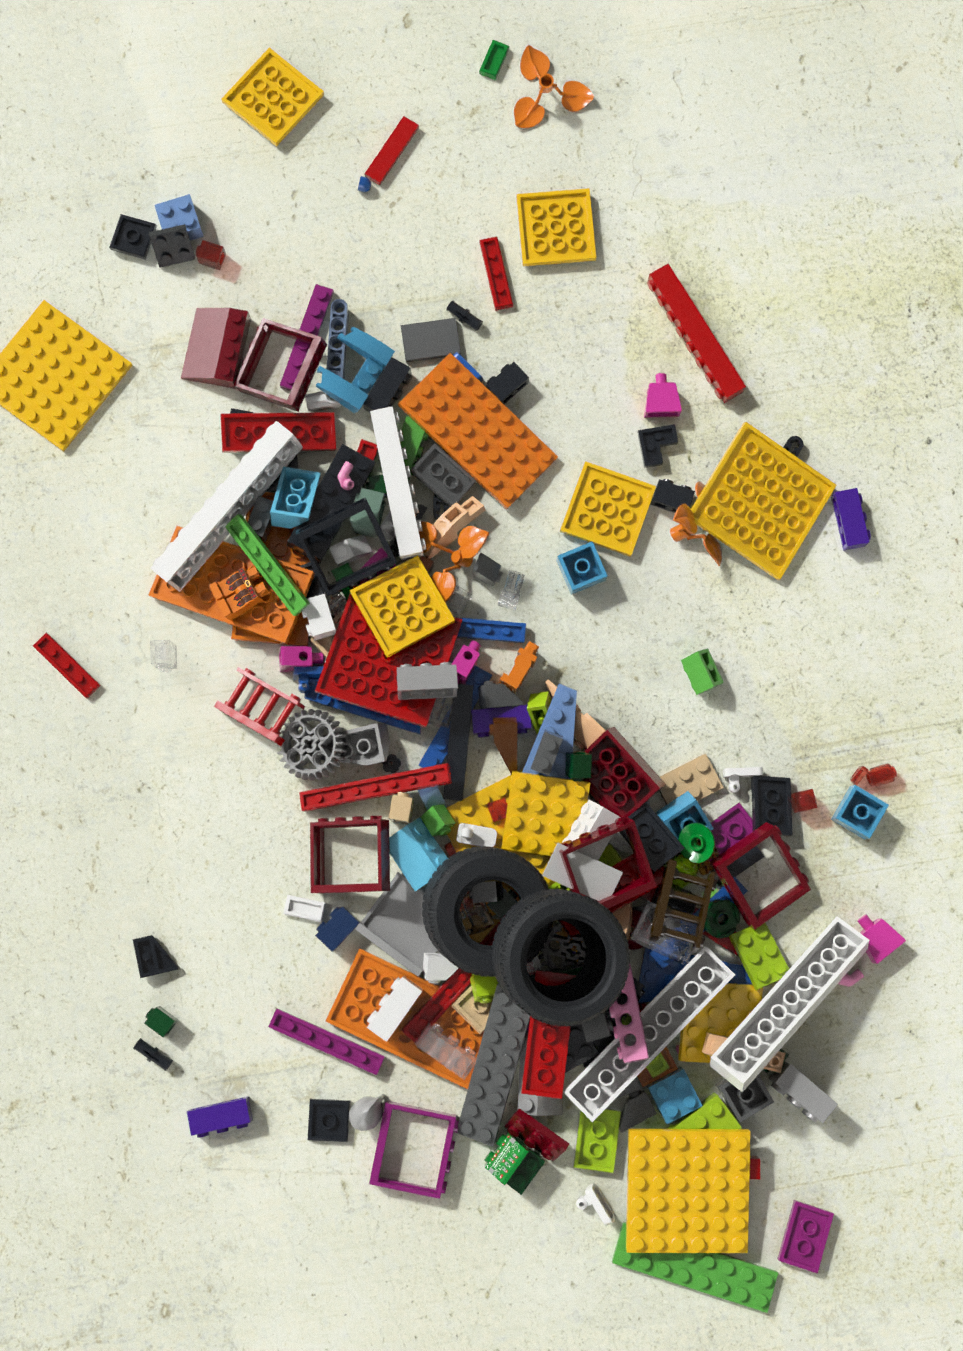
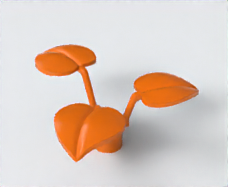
(537, 64)
(688, 526)
(471, 541)

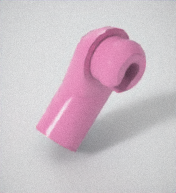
(344, 478)
(849, 980)

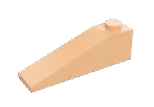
(585, 729)

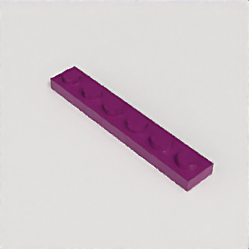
(312, 324)
(326, 1041)

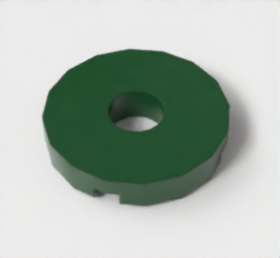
(728, 926)

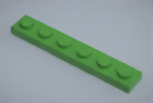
(267, 565)

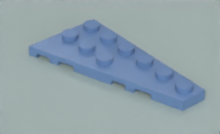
(559, 720)

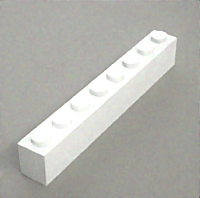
(397, 483)

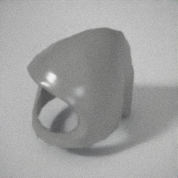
(366, 1113)

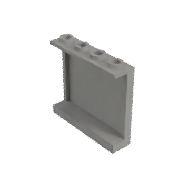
(398, 924)

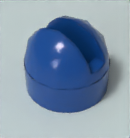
(364, 184)

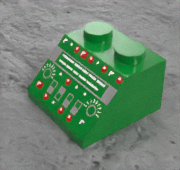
(506, 1157)

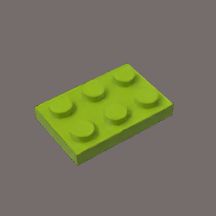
(759, 955)
(597, 1141)

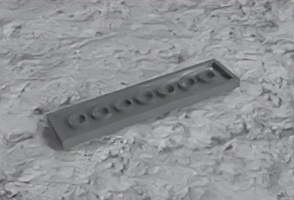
(494, 1070)

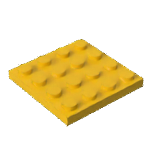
(272, 96)
(556, 227)
(607, 509)
(402, 606)
(541, 811)
(718, 1017)

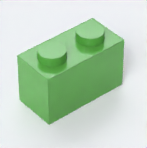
(702, 671)

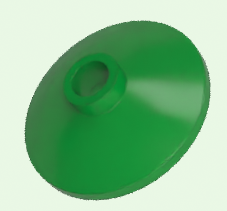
(689, 839)

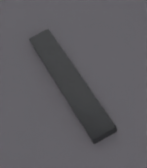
(459, 741)

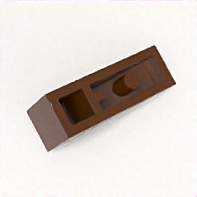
(505, 738)

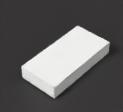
(304, 908)

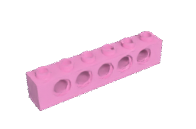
(639, 1050)

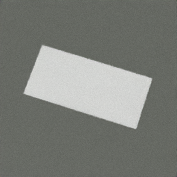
(591, 876)

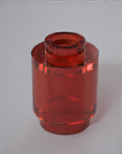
(881, 775)

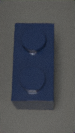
(337, 928)

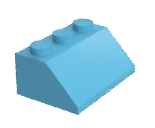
(294, 497)
(416, 853)

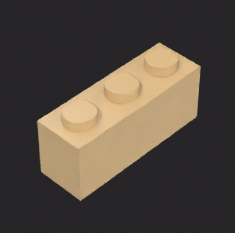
(401, 808)

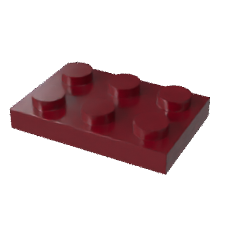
(536, 1135)

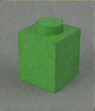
(438, 820)

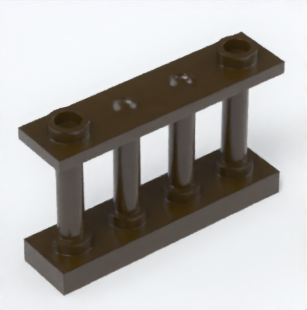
(663, 911)

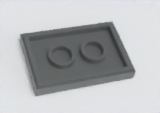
(430, 339)
(443, 475)

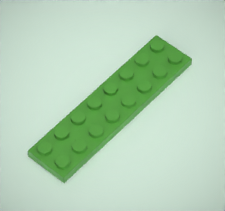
(704, 1272)

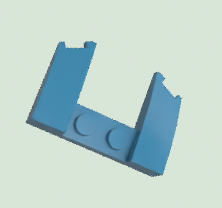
(354, 394)

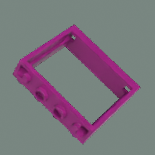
(445, 1164)

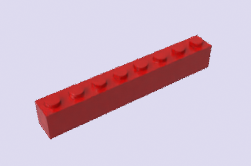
(696, 333)

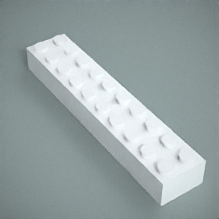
(233, 497)
(789, 1004)
(661, 1023)

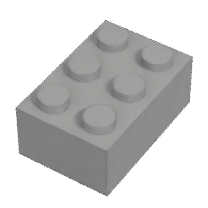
(427, 681)
(802, 1093)

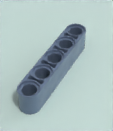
(340, 353)

